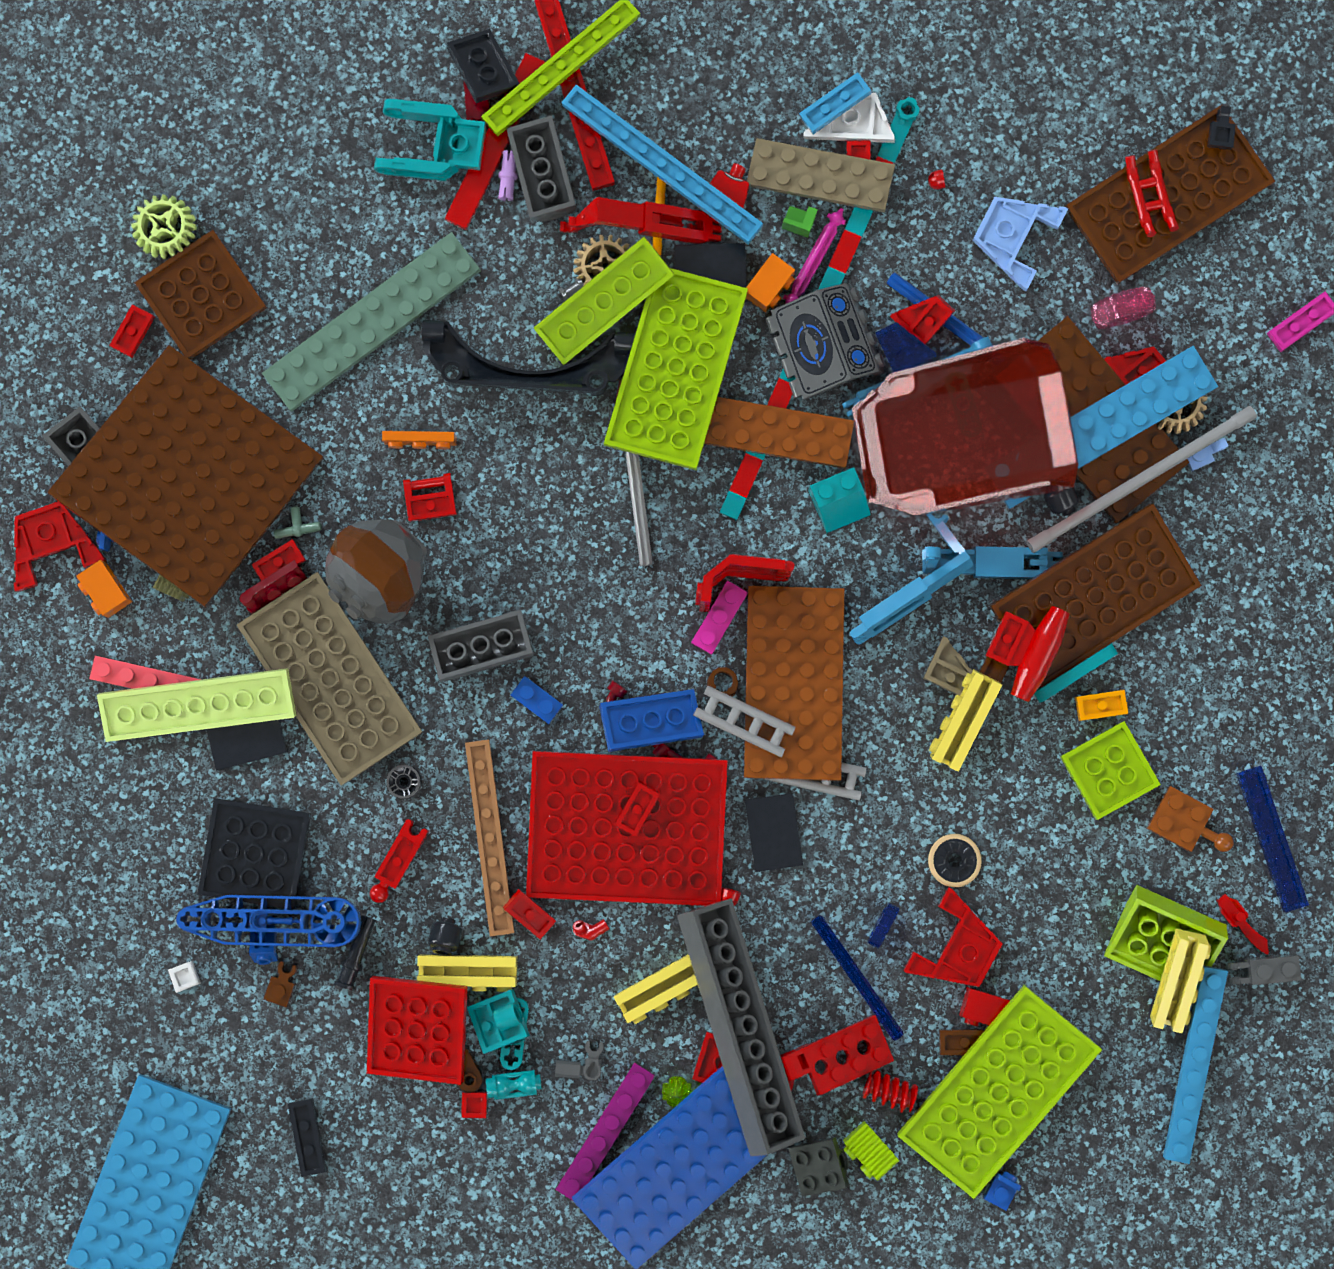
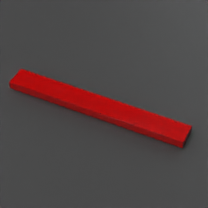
(477, 181)

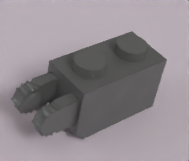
(1267, 970)

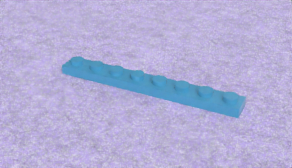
(1195, 1065)

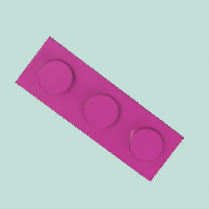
(719, 617)

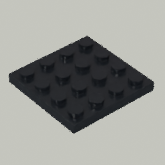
(254, 852)

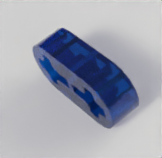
(883, 925)

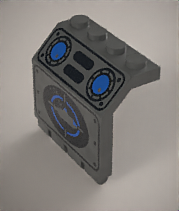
(825, 340)

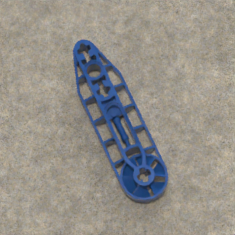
(257, 919)

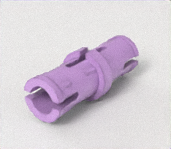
(507, 176)

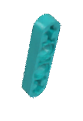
(1075, 673)

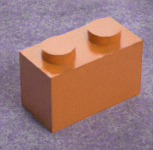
(770, 282)
(103, 589)

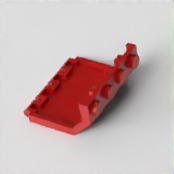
(741, 567)

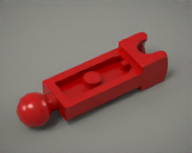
(397, 861)

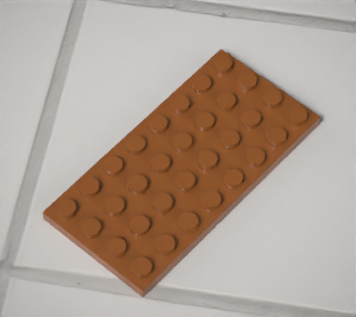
(796, 677)

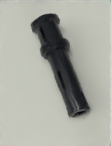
(352, 965)

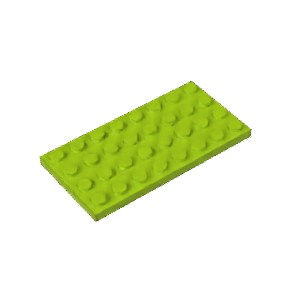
(676, 369)
(999, 1091)

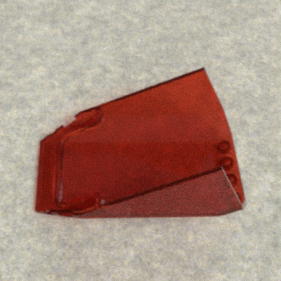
(968, 431)

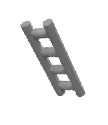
(759, 717)
(826, 787)

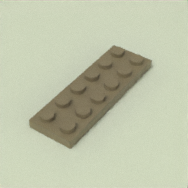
(820, 175)

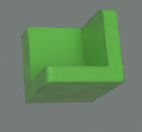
(799, 221)

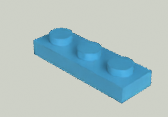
(835, 103)

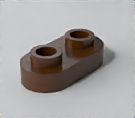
(471, 1069)

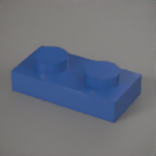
(536, 700)

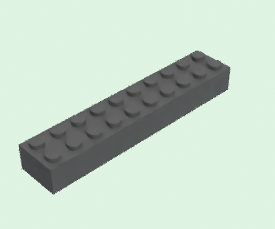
(741, 1028)

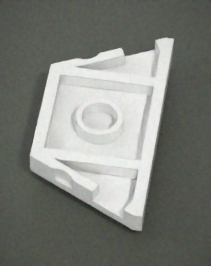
(859, 123)

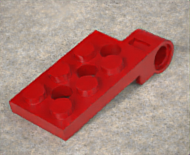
(803, 1059)

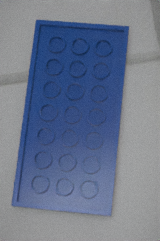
(670, 1173)

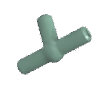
(297, 528)

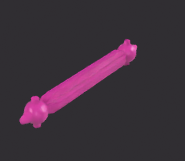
(816, 256)

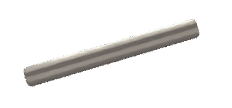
(639, 509)

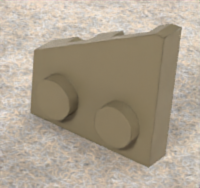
(947, 668)

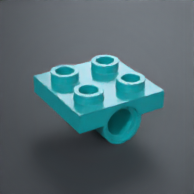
(498, 1021)

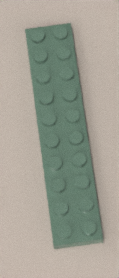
(371, 322)

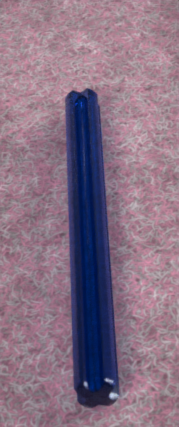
(857, 977)

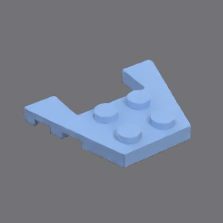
(1006, 229)

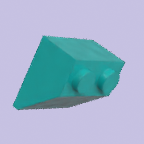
(839, 500)

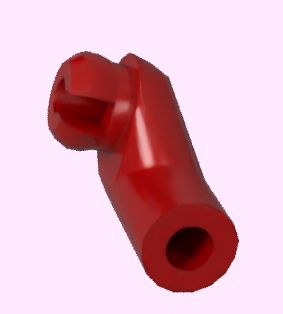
(589, 931)

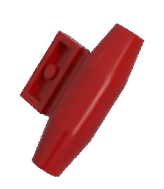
(1029, 649)

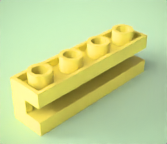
(965, 720)
(469, 971)
(1179, 980)
(656, 990)

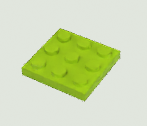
(1110, 770)

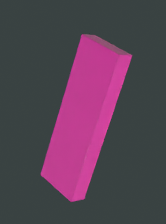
(1302, 321)

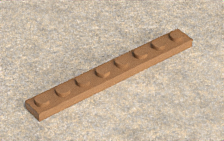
(489, 836)

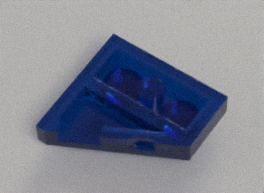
(903, 348)

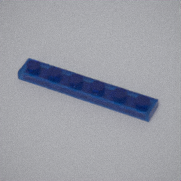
(1272, 839)

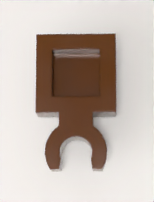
(280, 988)

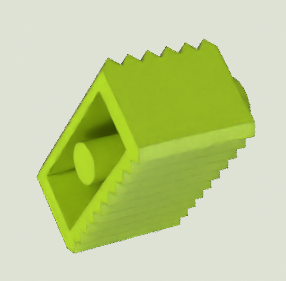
(870, 1151)

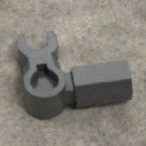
(574, 1069)

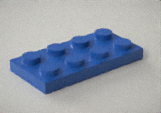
(650, 720)

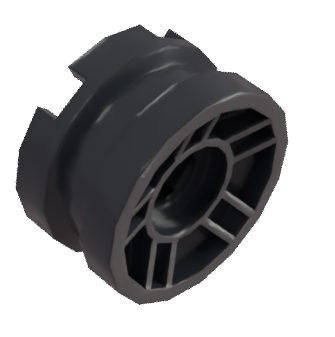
(395, 776)

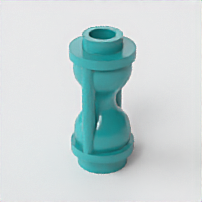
(500, 1085)

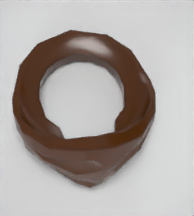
(733, 689)

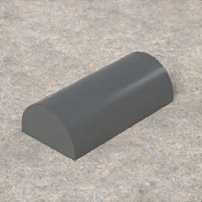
(541, 170)
(71, 435)
(480, 646)

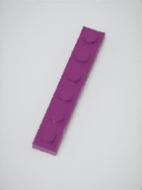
(605, 1130)

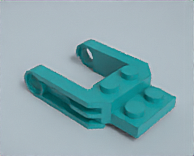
(457, 141)

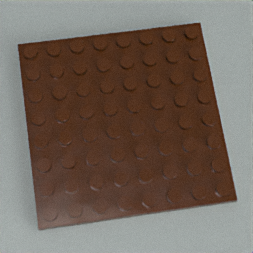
(186, 476)

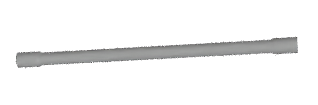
(1235, 422)

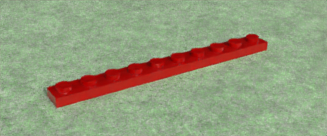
(588, 139)

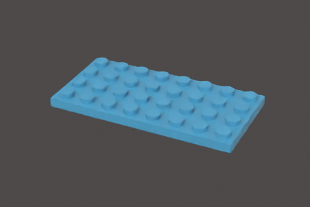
(149, 1179)

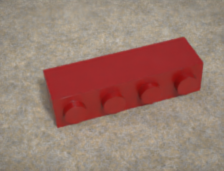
(981, 1007)

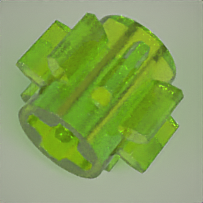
(675, 1090)

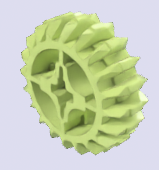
(169, 218)

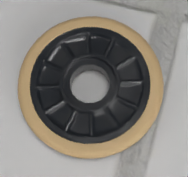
(969, 856)

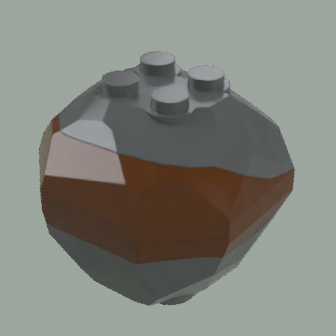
(376, 570)

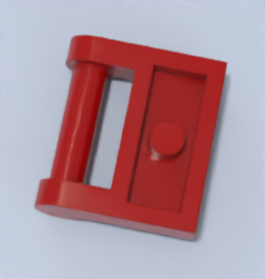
(429, 505)

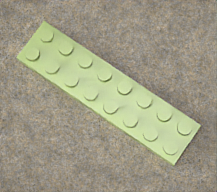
(196, 705)

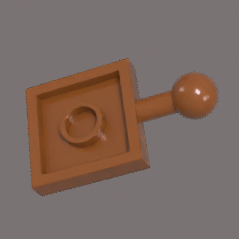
(1184, 820)

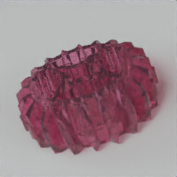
(1123, 307)

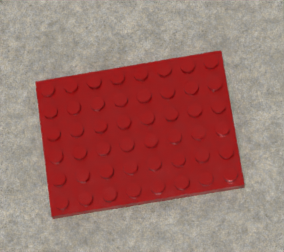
(585, 856)

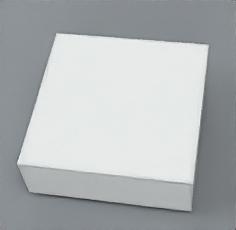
(184, 976)

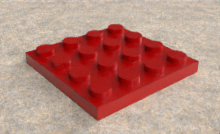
(417, 1029)

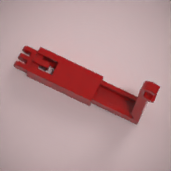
(647, 218)

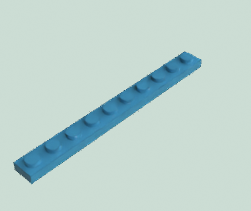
(662, 164)

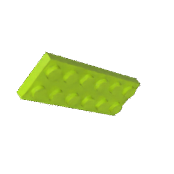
(604, 300)

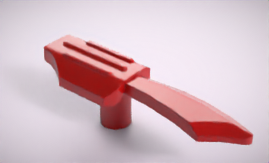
(1236, 916)

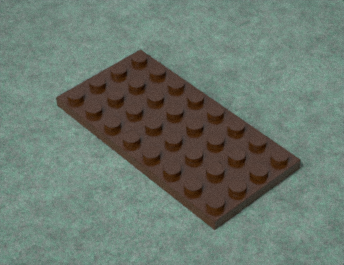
(1200, 186)
(1086, 382)
(1106, 587)

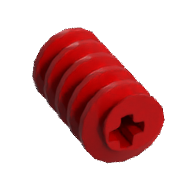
(890, 1091)

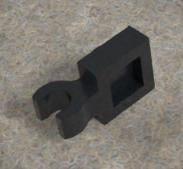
(1222, 132)

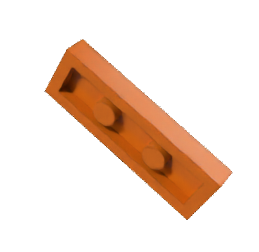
(418, 439)

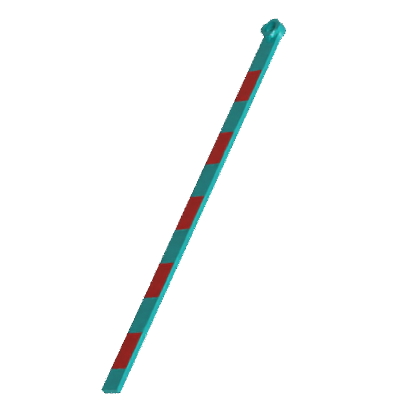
(834, 276)

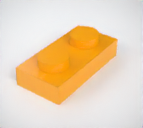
(1101, 705)

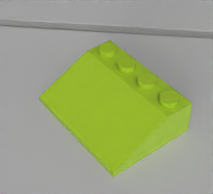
(1148, 929)

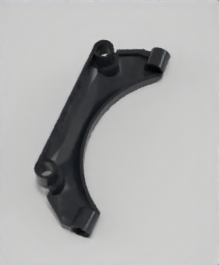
(450, 352)

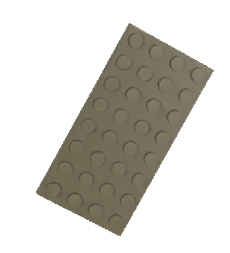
(333, 677)

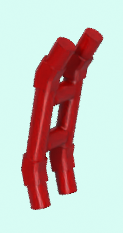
(1157, 181)

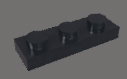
(307, 1137)

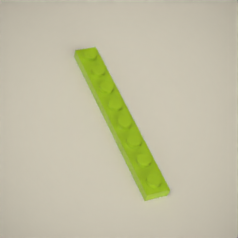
(560, 66)

